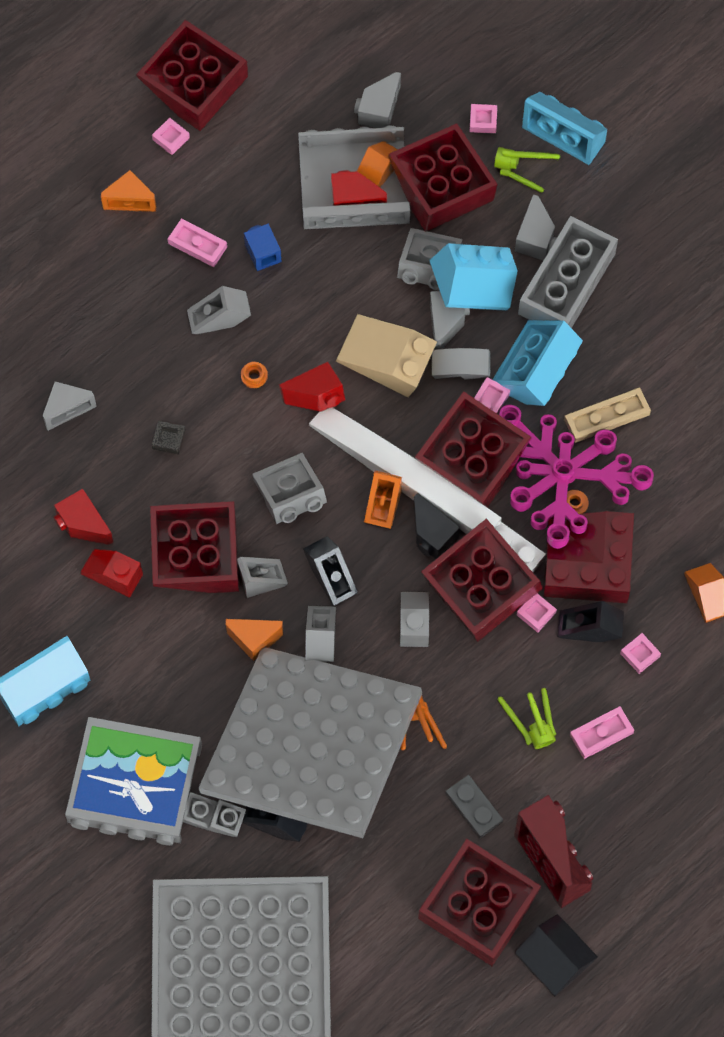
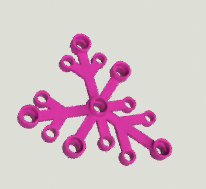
(609, 476)

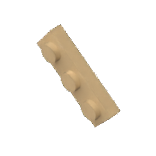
(607, 414)

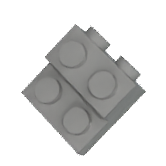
(418, 250)
(290, 488)

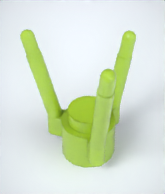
(508, 159)
(541, 732)

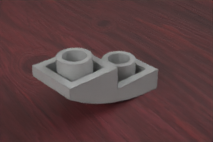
(462, 362)
(213, 815)

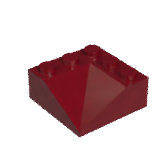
(194, 74)
(442, 177)
(474, 449)
(195, 547)
(594, 562)
(482, 579)
(544, 840)
(479, 902)

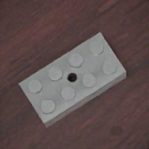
(568, 273)

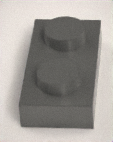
(474, 806)

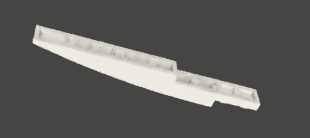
(417, 478)

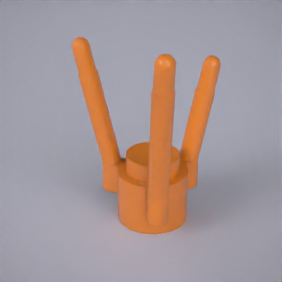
(422, 713)

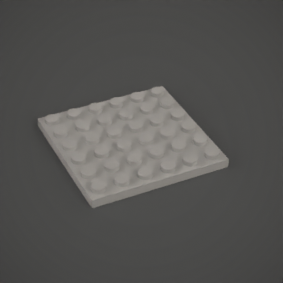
(311, 741)
(241, 957)

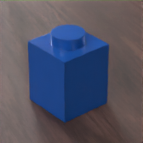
(262, 246)

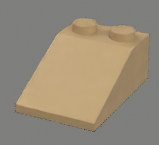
(386, 353)

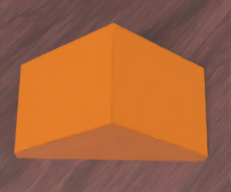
(376, 163)
(128, 194)
(383, 499)
(708, 590)
(254, 634)

